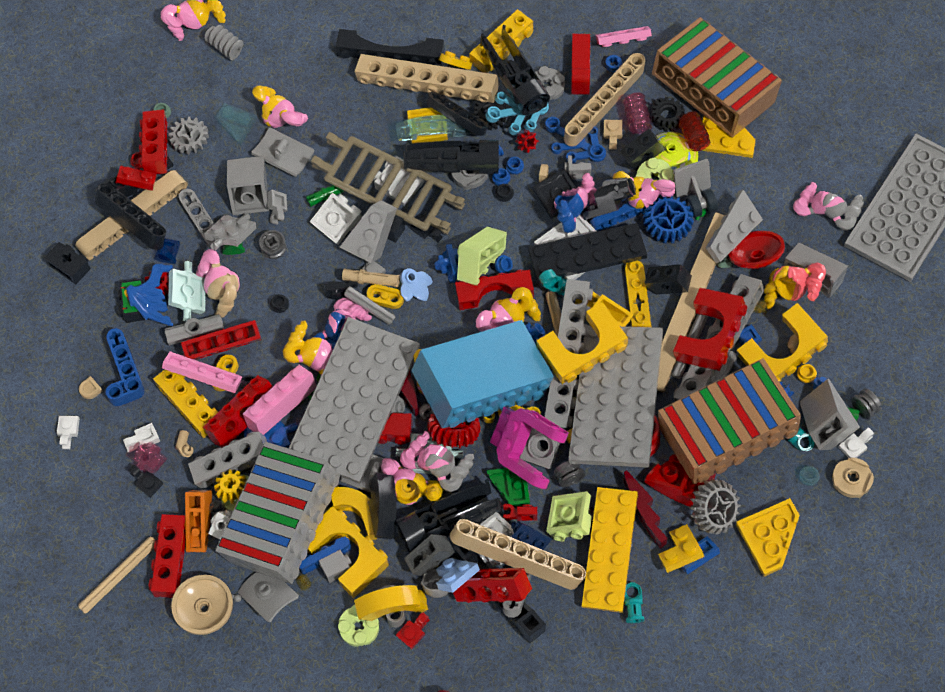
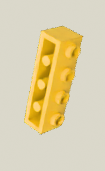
(517, 26)
(185, 399)

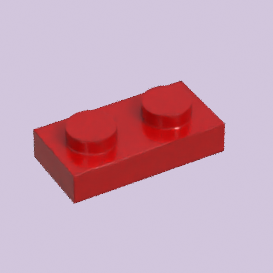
(136, 178)

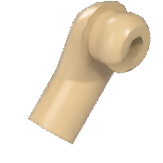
(182, 445)

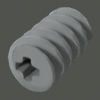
(224, 41)

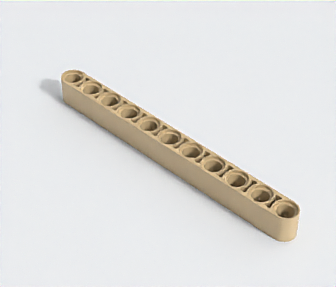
(685, 310)

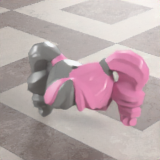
(830, 205)
(437, 461)

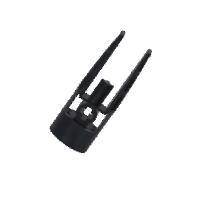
(528, 90)
(452, 156)
(443, 515)

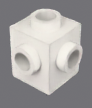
(219, 523)

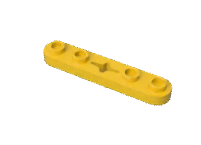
(635, 286)

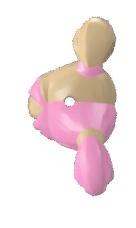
(219, 281)

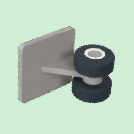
(692, 180)

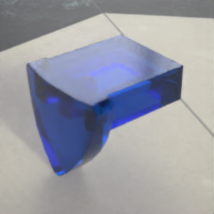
(168, 252)

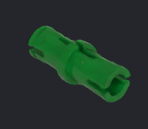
(323, 195)

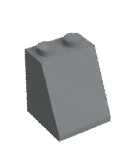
(247, 185)

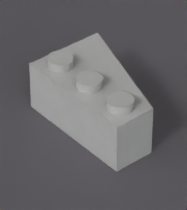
(371, 232)
(803, 256)

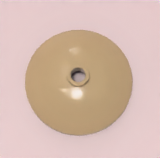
(200, 592)

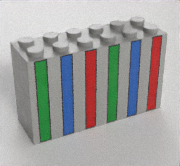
(278, 512)

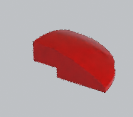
(673, 481)

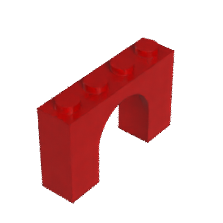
(712, 352)

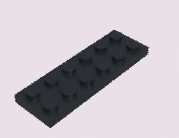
(589, 251)

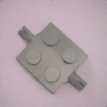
(230, 231)

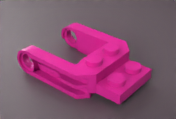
(512, 435)

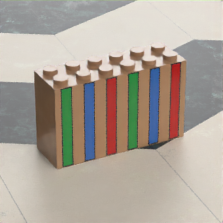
(716, 76)
(729, 421)

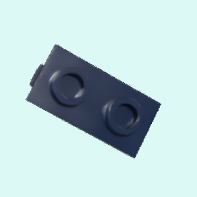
(529, 535)

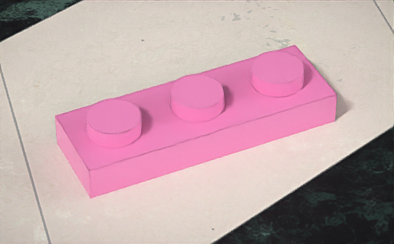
(623, 36)

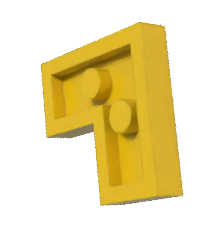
(685, 550)

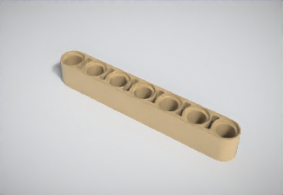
(604, 99)
(149, 201)
(517, 554)

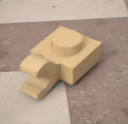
(612, 131)

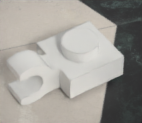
(67, 429)
(143, 435)
(854, 445)

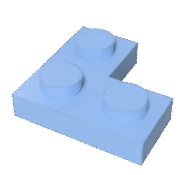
(455, 574)

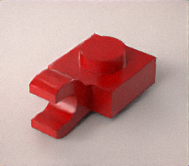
(523, 513)
(412, 632)

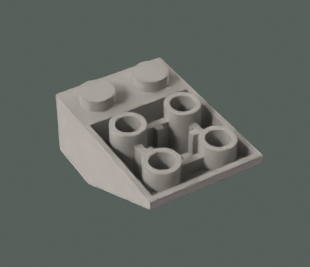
(827, 416)

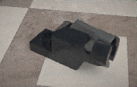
(610, 197)

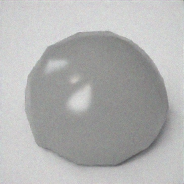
(429, 584)

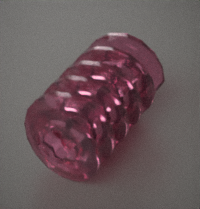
(637, 113)

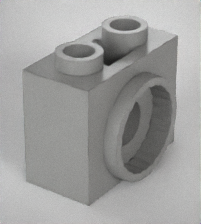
(536, 454)

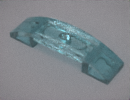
(429, 125)

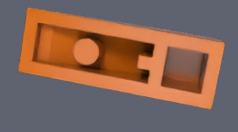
(197, 519)

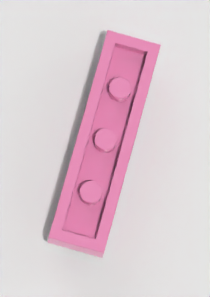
(202, 372)

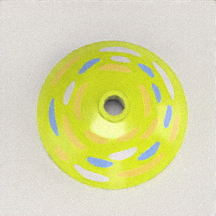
(682, 153)

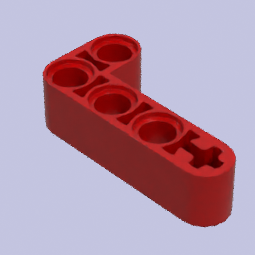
(580, 64)

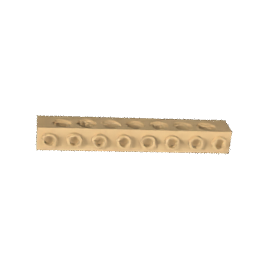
(427, 78)

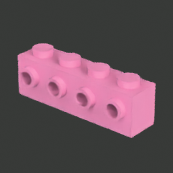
(280, 400)

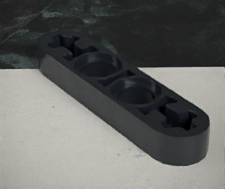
(457, 113)

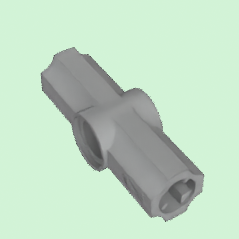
(183, 332)

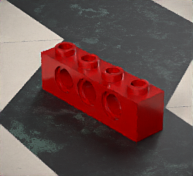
(153, 141)
(221, 340)
(230, 420)
(168, 525)
(495, 585)

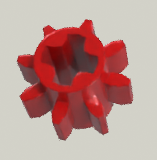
(526, 141)

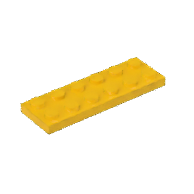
(609, 550)

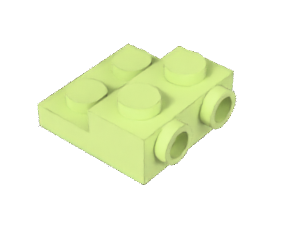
(569, 516)

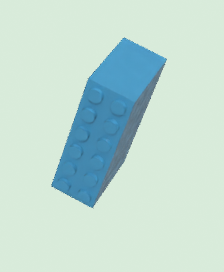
(482, 374)

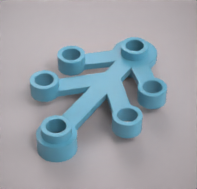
(497, 113)

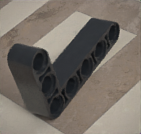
(113, 200)

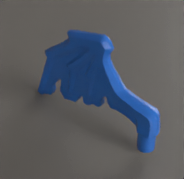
(148, 298)

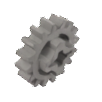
(181, 140)

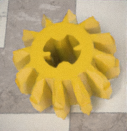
(224, 484)

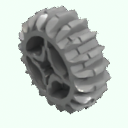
(720, 509)

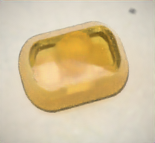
(760, 307)
(303, 582)

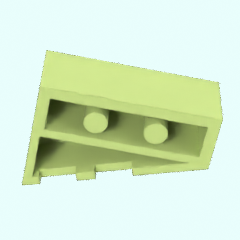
(478, 253)

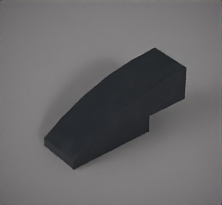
(383, 505)

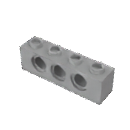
(200, 467)

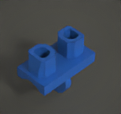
(447, 263)

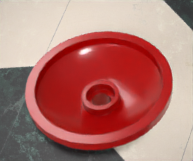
(758, 250)

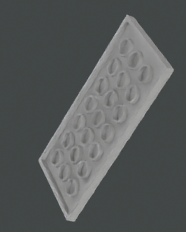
(905, 212)
(355, 398)
(618, 402)

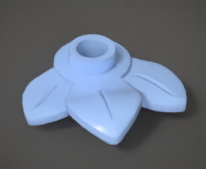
(417, 286)

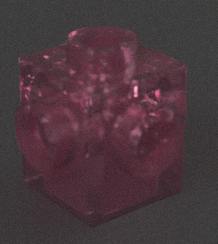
(155, 460)

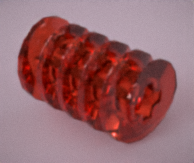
(694, 131)

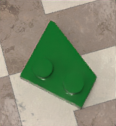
(510, 486)

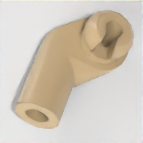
(793, 343)

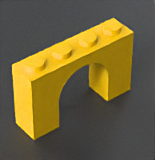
(810, 339)
(568, 364)
(370, 560)

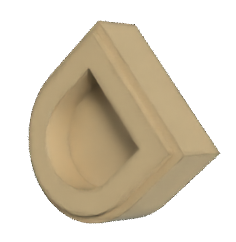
(543, 175)
(89, 388)

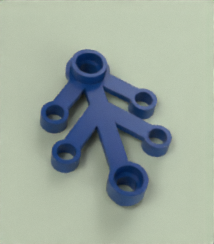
(589, 149)

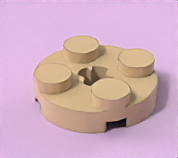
(843, 483)

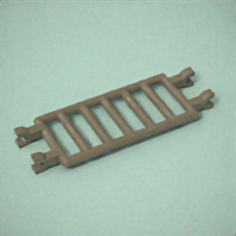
(345, 146)

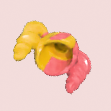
(793, 283)

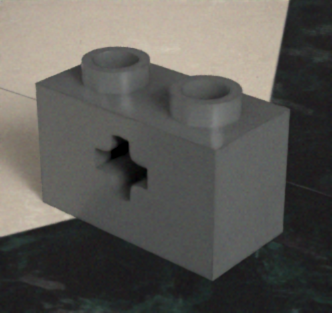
(429, 554)

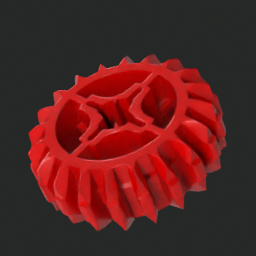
(458, 436)

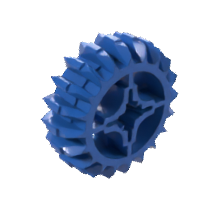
(675, 212)

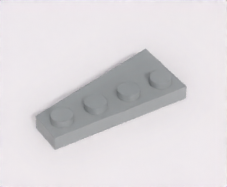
(734, 228)

